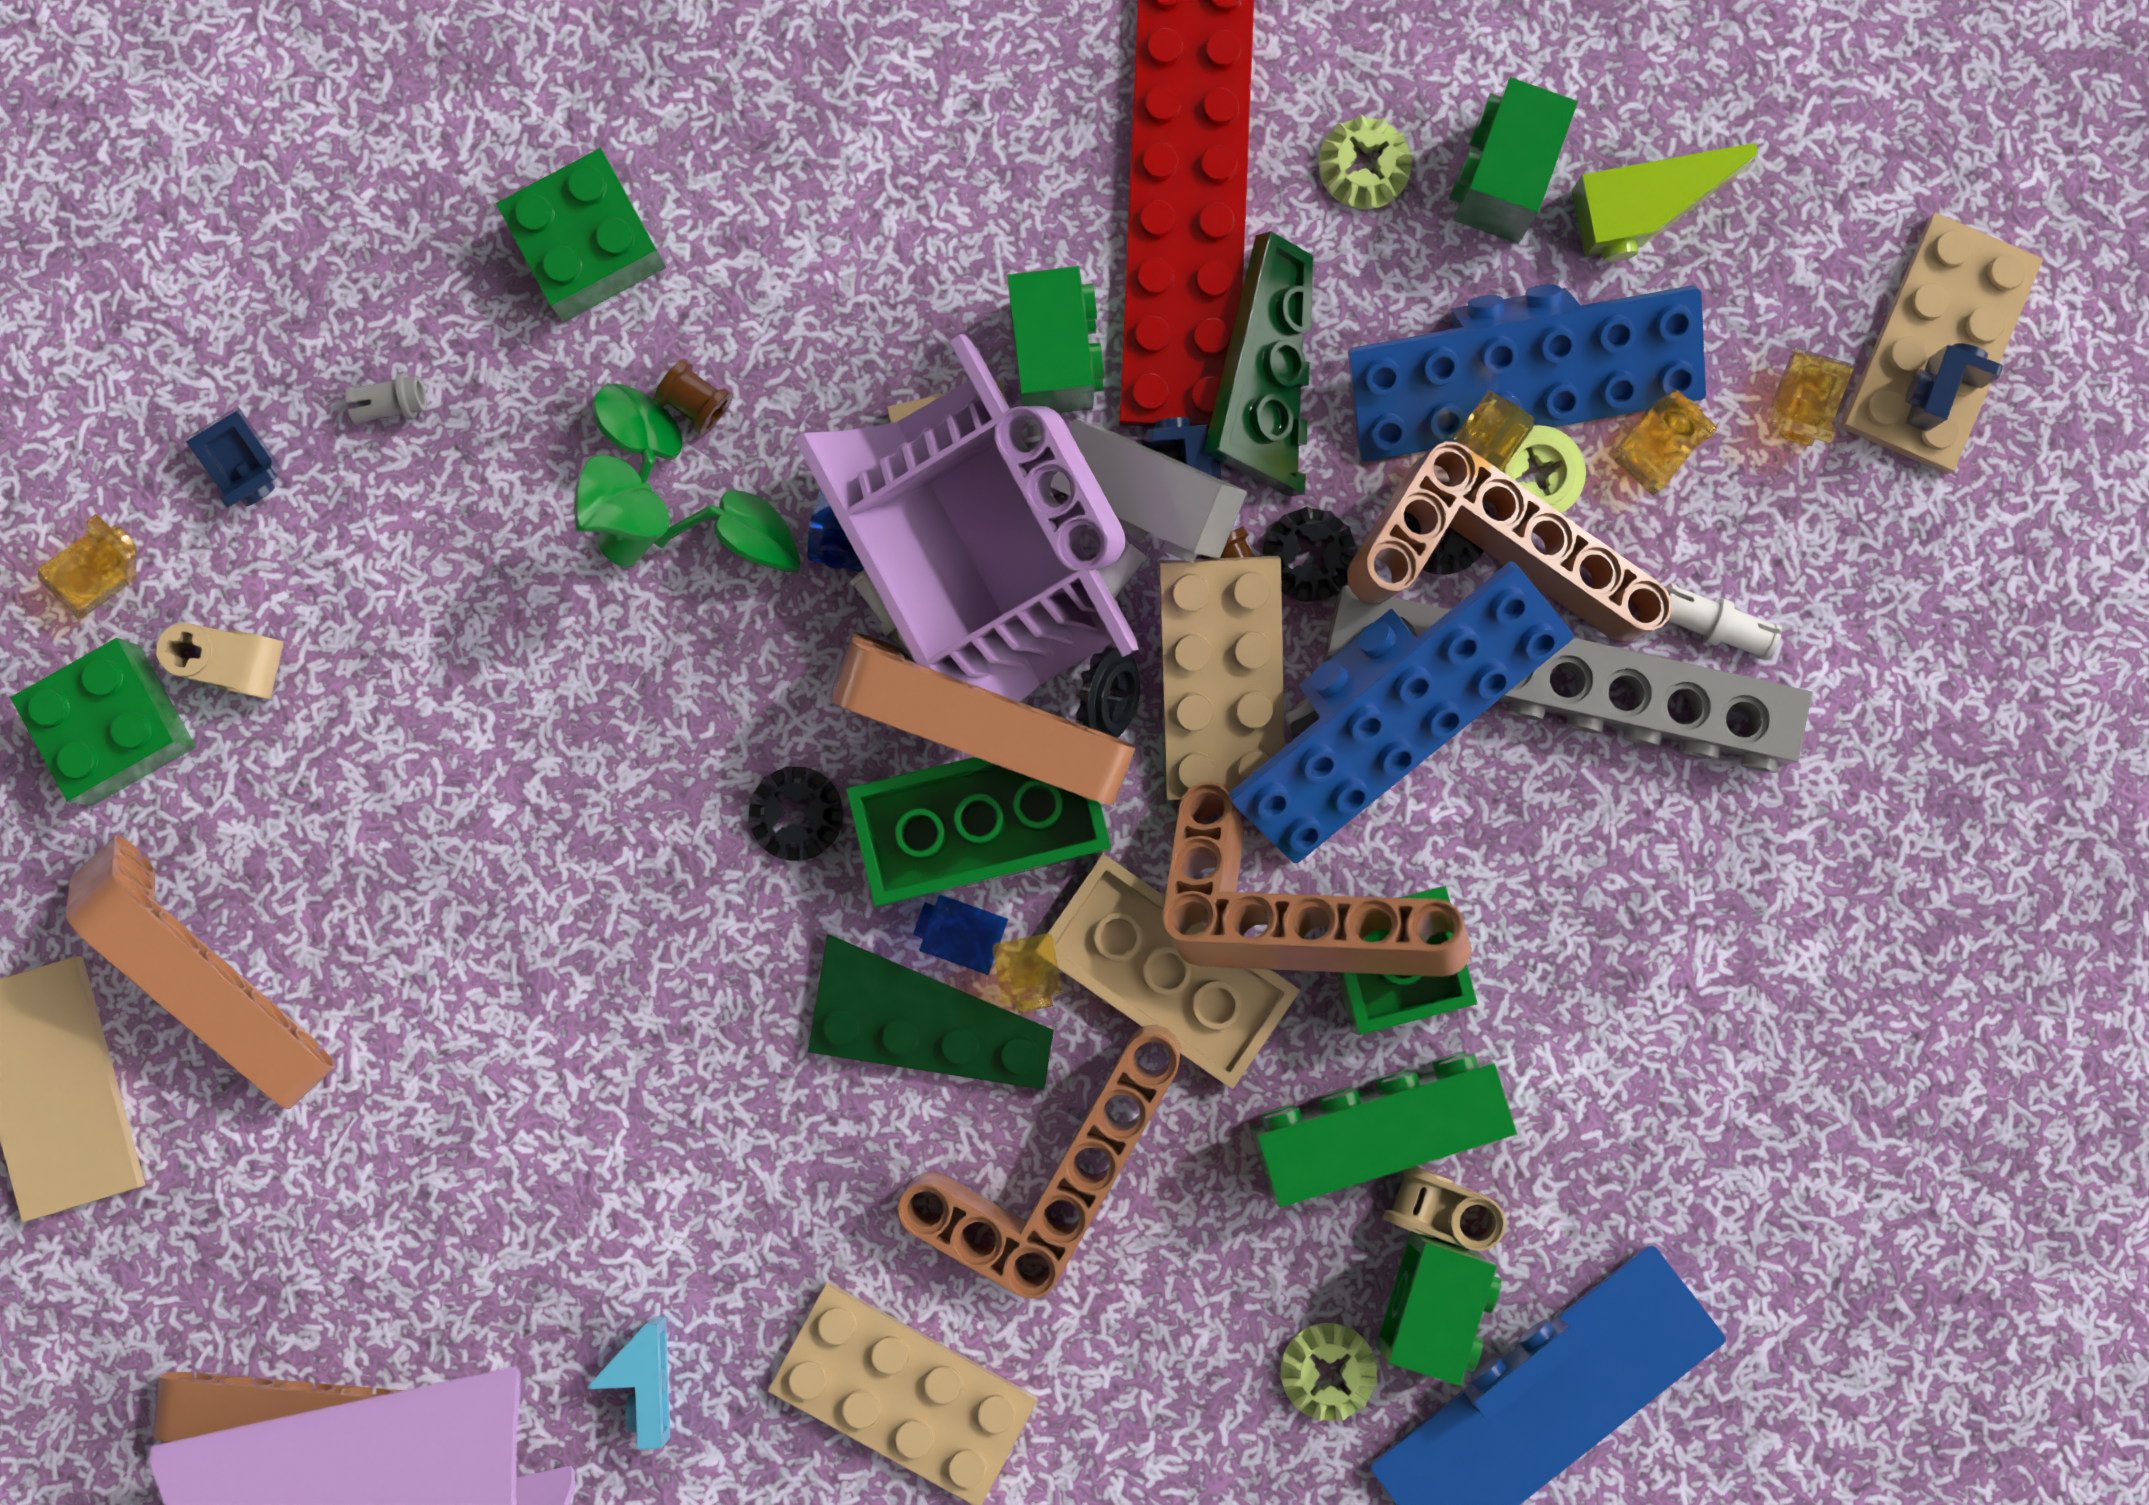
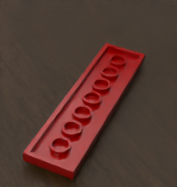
(1185, 205)

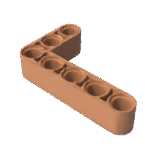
(1507, 541)
(978, 722)
(117, 915)
(1291, 915)
(1067, 1183)
(225, 1402)

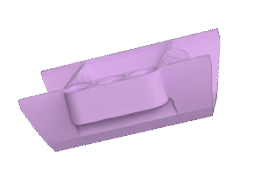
(970, 538)
(398, 1448)

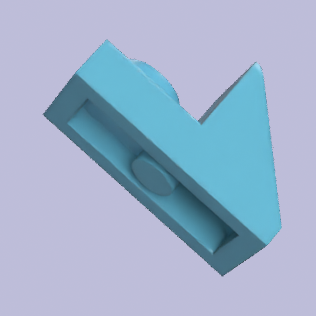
(645, 1367)

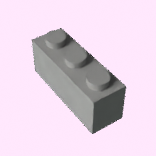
(1157, 493)

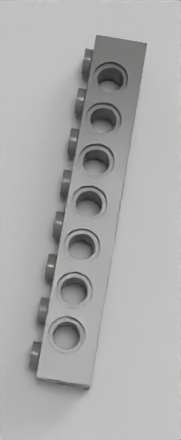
(1774, 710)

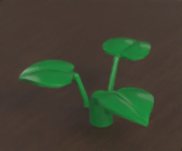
(632, 517)

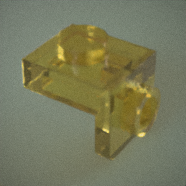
(1809, 397)
(1495, 429)
(1663, 440)
(91, 568)
(1028, 972)

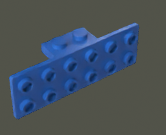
(1534, 350)
(1394, 704)
(1555, 1391)

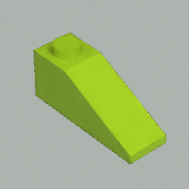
(1637, 202)

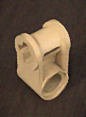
(227, 659)
(1441, 1209)

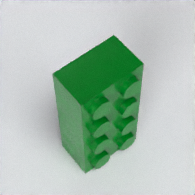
(967, 828)
(1383, 1129)

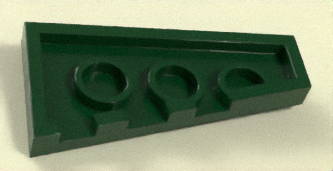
(1259, 392)
(908, 1020)

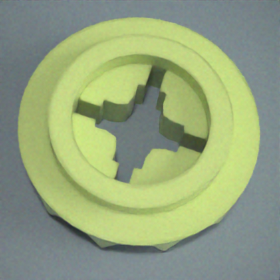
(1363, 188)
(1550, 448)
(1330, 1343)

